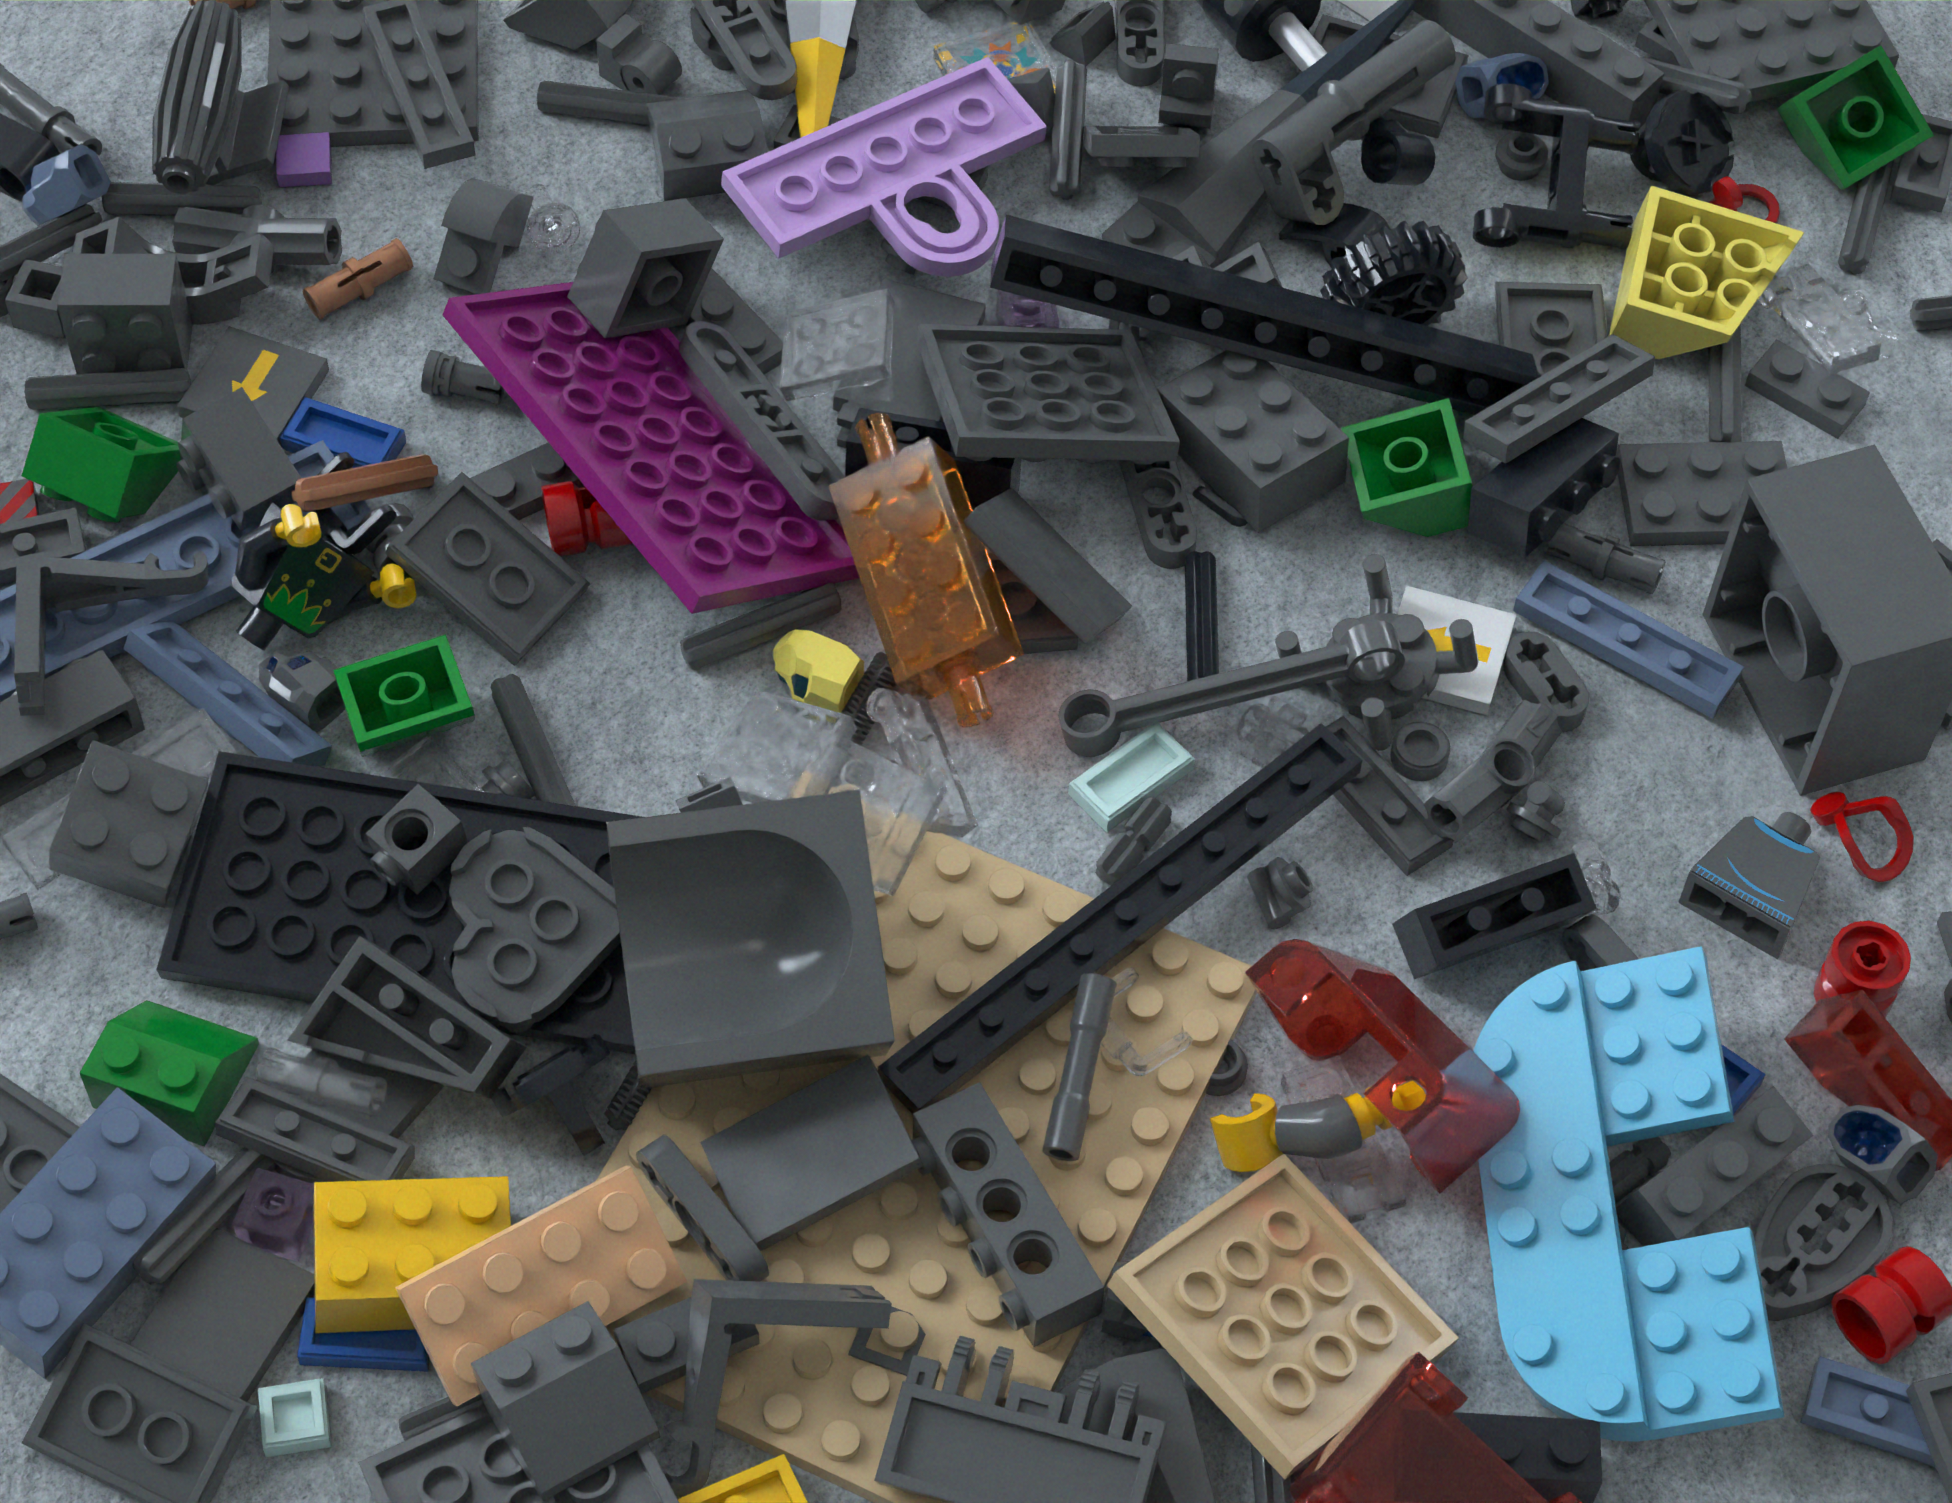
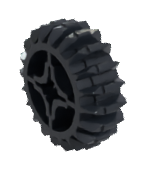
(1399, 273)

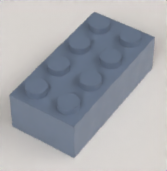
(85, 1221)

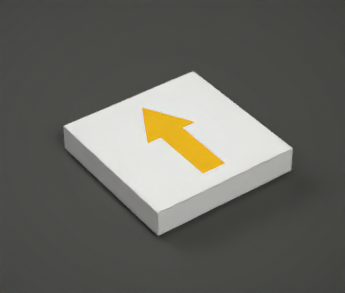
(1492, 635)

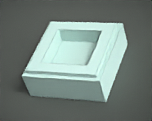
(294, 1417)

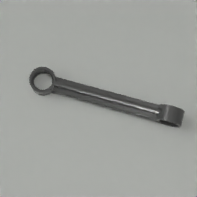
(1365, 654)

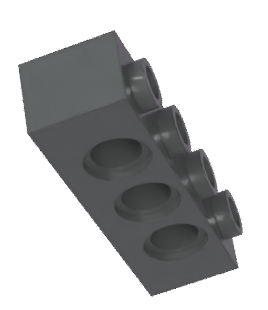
(1040, 1303)

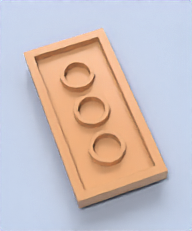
(581, 1249)

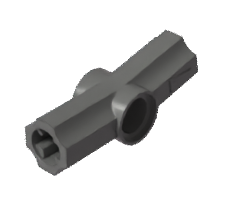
(294, 239)
(1497, 774)

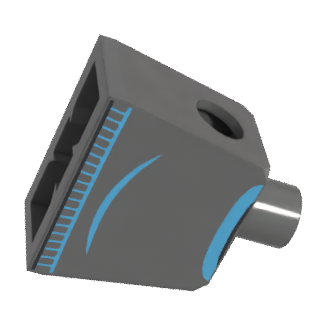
(1754, 880)

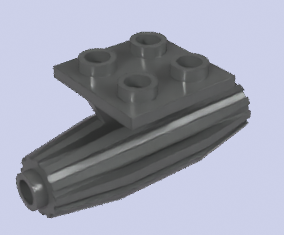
(201, 120)

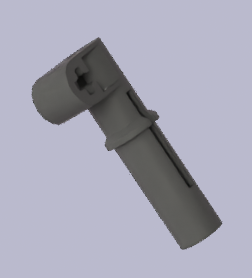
(1302, 144)

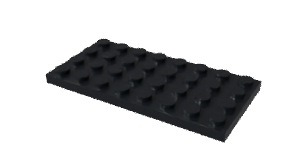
(289, 886)

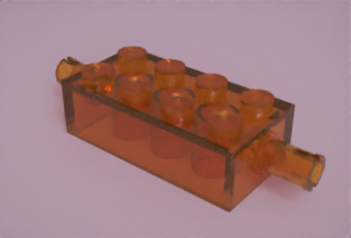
(925, 570)

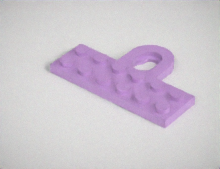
(885, 159)

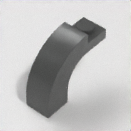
(211, 280)

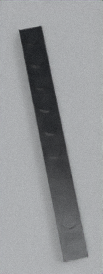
(1118, 920)

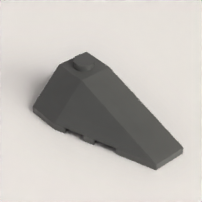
(566, 21)

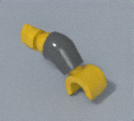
(1306, 1129)

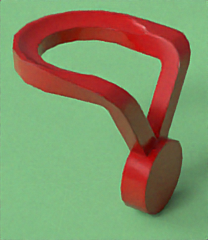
(1730, 196)
(1834, 809)

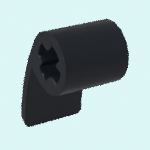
(1342, 231)

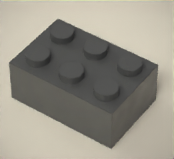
(1254, 437)

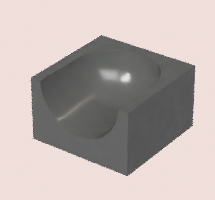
(1836, 618)
(750, 938)

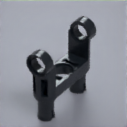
(1573, 131)

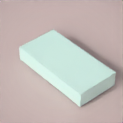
(1130, 775)

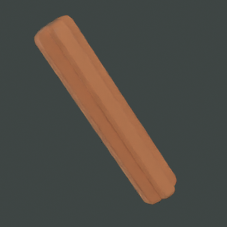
(364, 482)

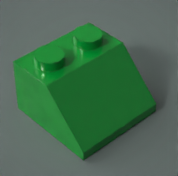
(1856, 119)
(100, 462)
(1411, 470)
(404, 695)
(170, 1066)

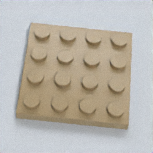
(1280, 1312)

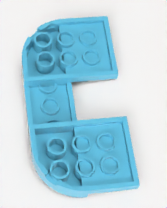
(1600, 1333)

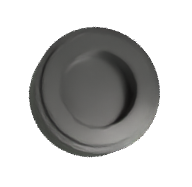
(1420, 751)

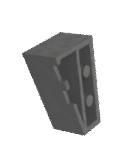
(405, 1024)

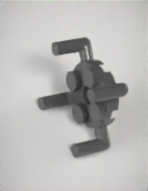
(1393, 697)

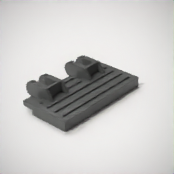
(1015, 1453)

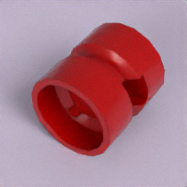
(578, 519)
(1866, 959)
(1890, 1310)

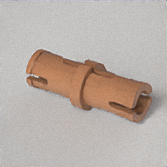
(357, 278)

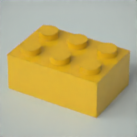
(389, 1232)

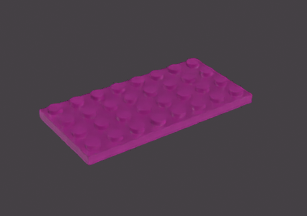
(652, 449)

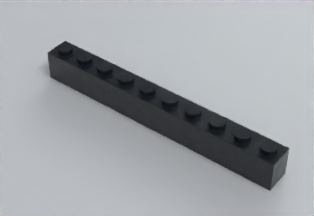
(1254, 318)

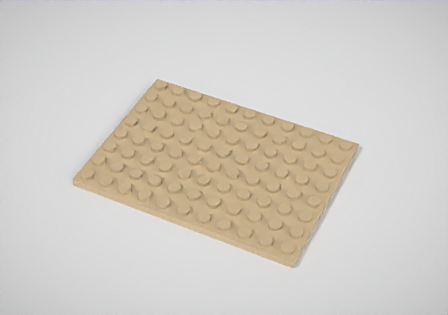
(942, 938)

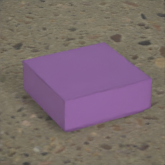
(304, 160)

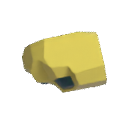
(817, 669)

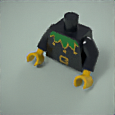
(306, 578)

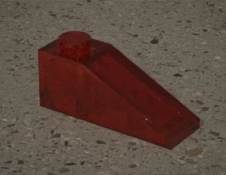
(1869, 1065)

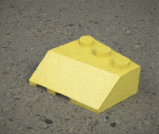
(1694, 273)

